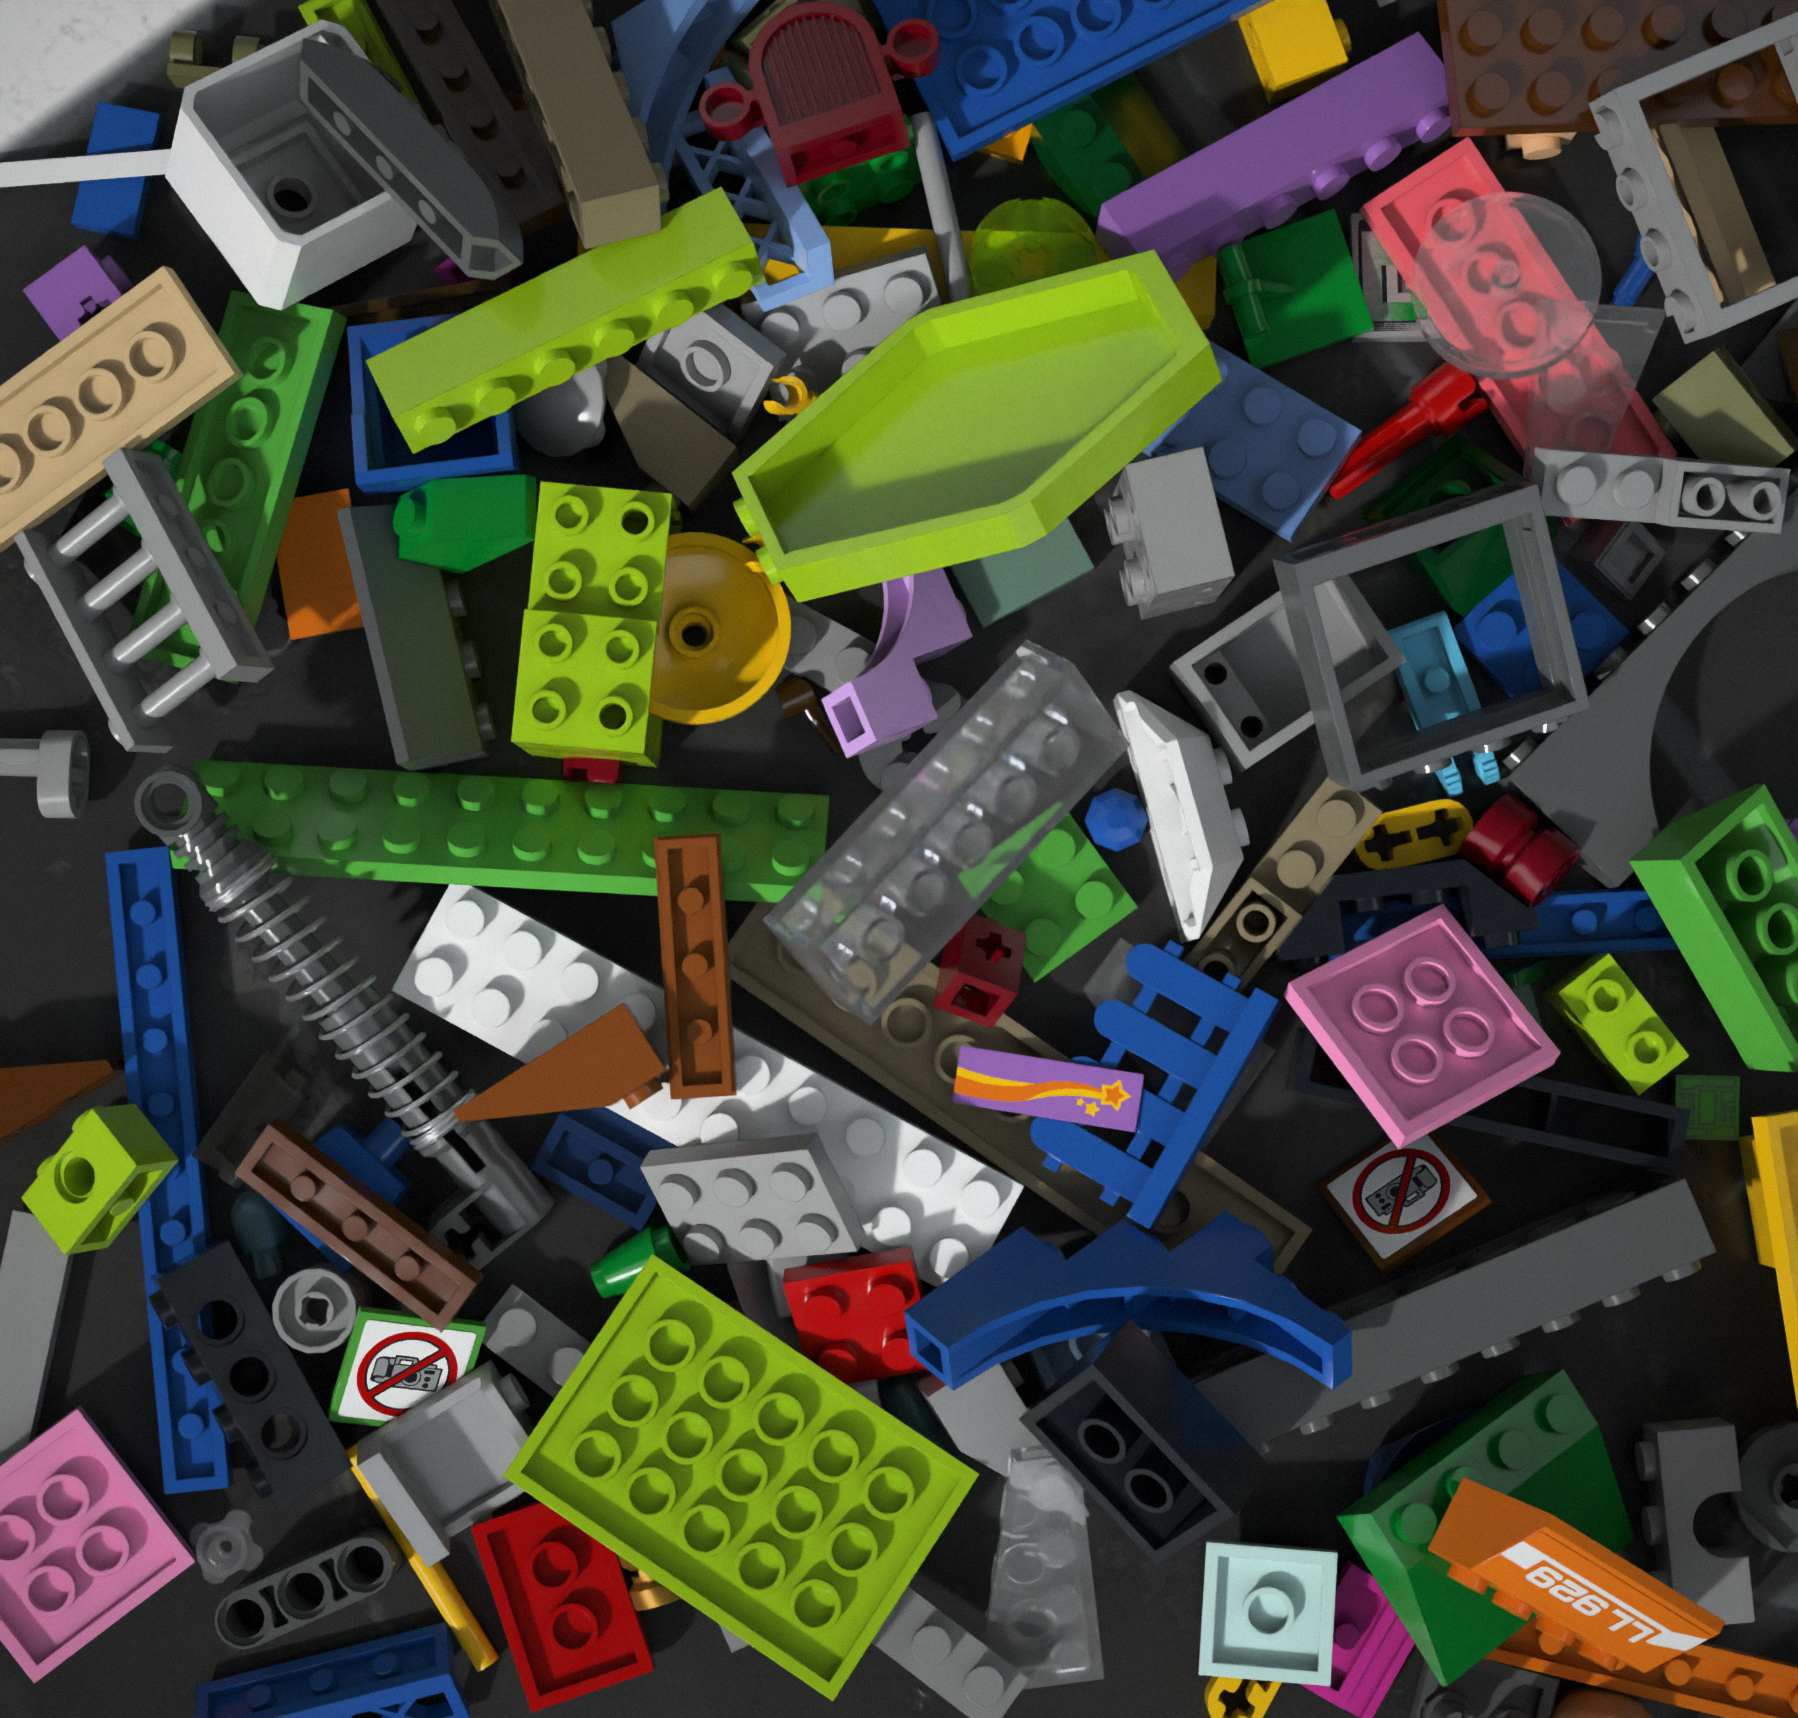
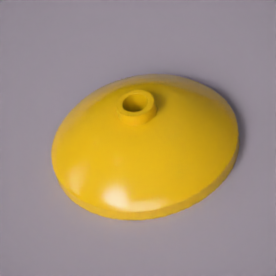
(744, 628)

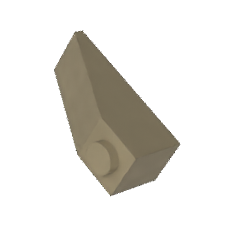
(666, 438)

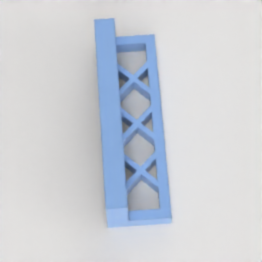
(785, 208)

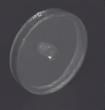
(1506, 285)

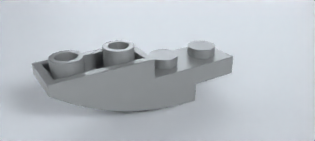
(1660, 489)

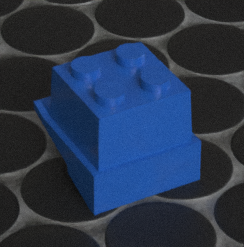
(379, 450)

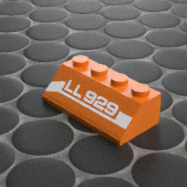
(1566, 1581)

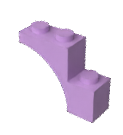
(889, 694)

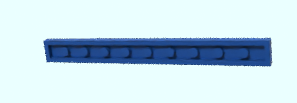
(164, 1088)

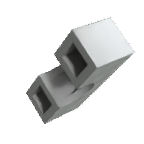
(1682, 1468)

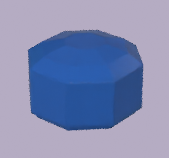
(1115, 820)

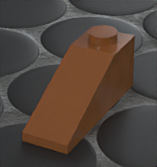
(585, 1071)

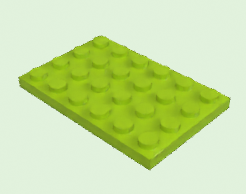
(741, 1476)

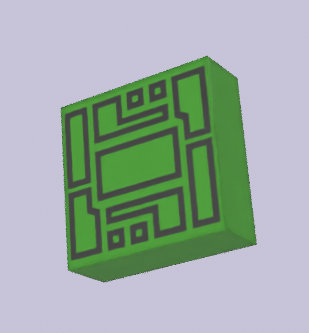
(1711, 1102)

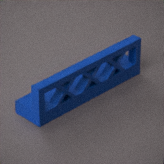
(347, 1681)

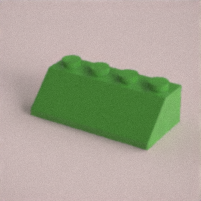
(1732, 908)

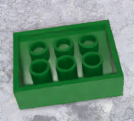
(1524, 1443)

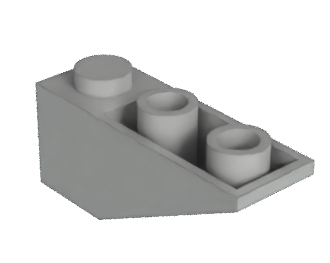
(982, 1414)

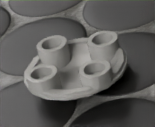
(566, 415)

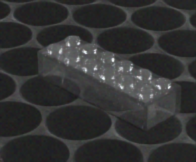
(948, 831)

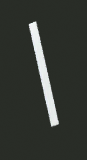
(84, 168)

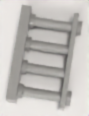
(197, 596)

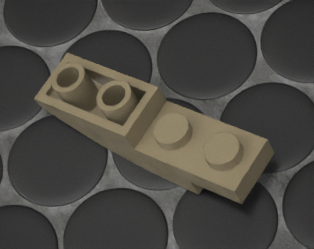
(1283, 883)

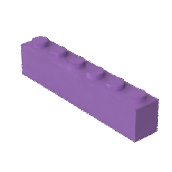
(1282, 160)

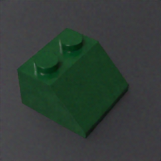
(1105, 145)
(1469, 566)

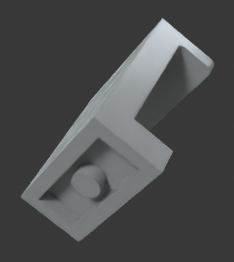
(448, 1458)

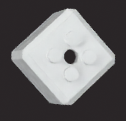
(250, 137)

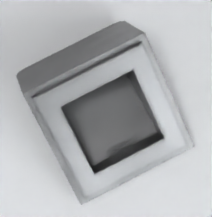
(1618, 554)

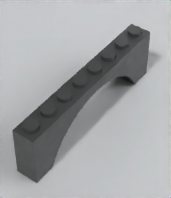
(1596, 767)

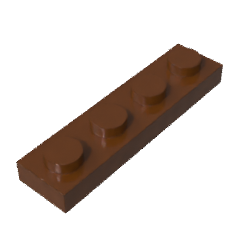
(359, 1224)

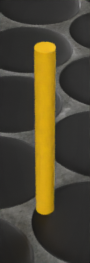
(437, 1585)

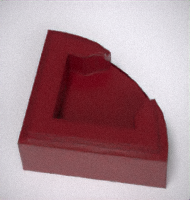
(592, 770)

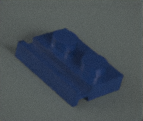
(600, 1161)

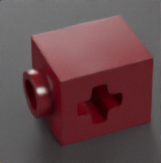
(986, 958)

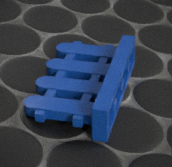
(1184, 1061)

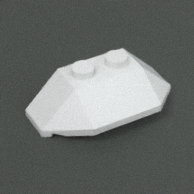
(1186, 808)

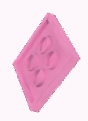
(1421, 1025)
(76, 1543)

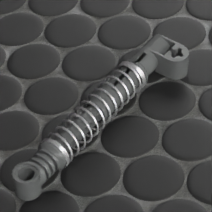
(357, 1019)

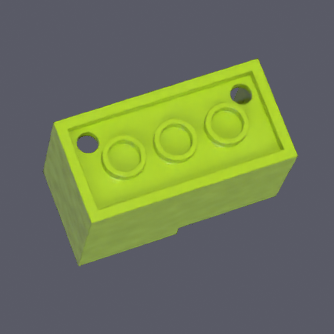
(593, 624)

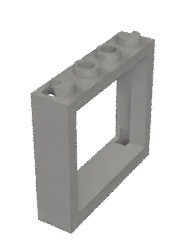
(1649, 194)

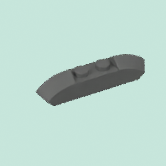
(411, 160)

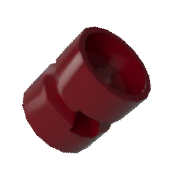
(1515, 849)

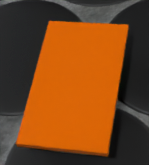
(316, 568)

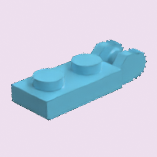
(1439, 688)

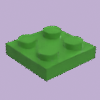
(1059, 898)

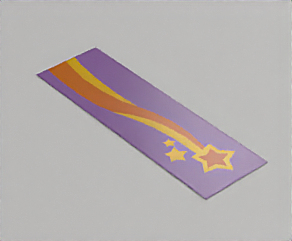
(1048, 1088)

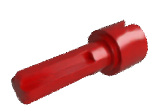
(1437, 406)

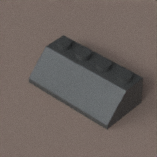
(416, 648)

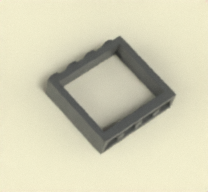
(1484, 730)

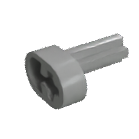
(60, 766)

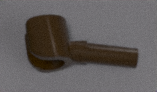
(798, 696)

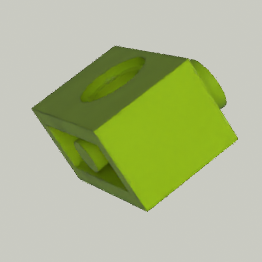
(1615, 1024)
(99, 1178)

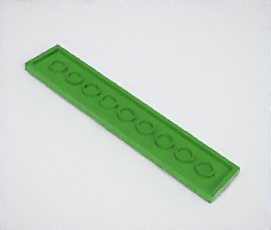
(508, 828)

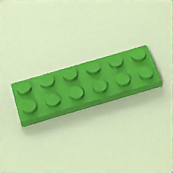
(249, 452)

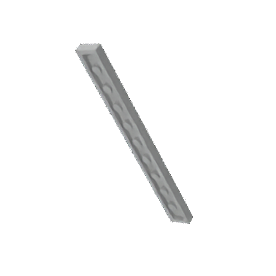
(915, 1630)

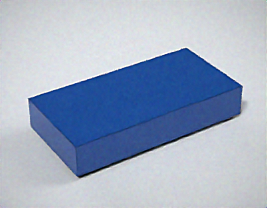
(117, 204)

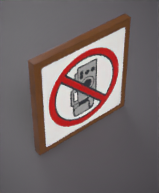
(1402, 1197)

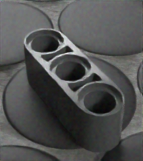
(282, 1603)

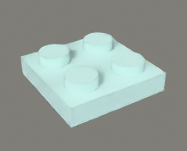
(1268, 1612)

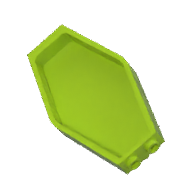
(975, 427)

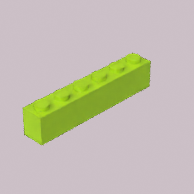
(566, 321)

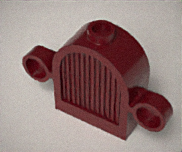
(823, 88)

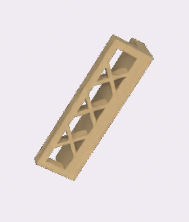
(1714, 211)

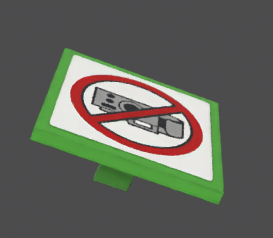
(398, 1363)

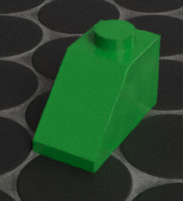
(465, 520)

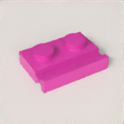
(1366, 1644)

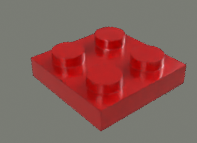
(854, 1313)

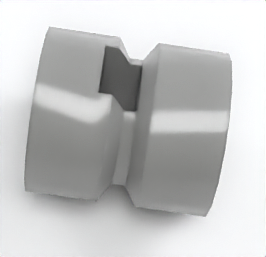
(319, 1307)

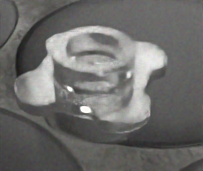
(214, 1561)

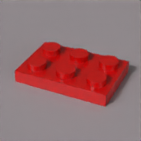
(561, 1605)

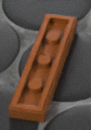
(695, 965)

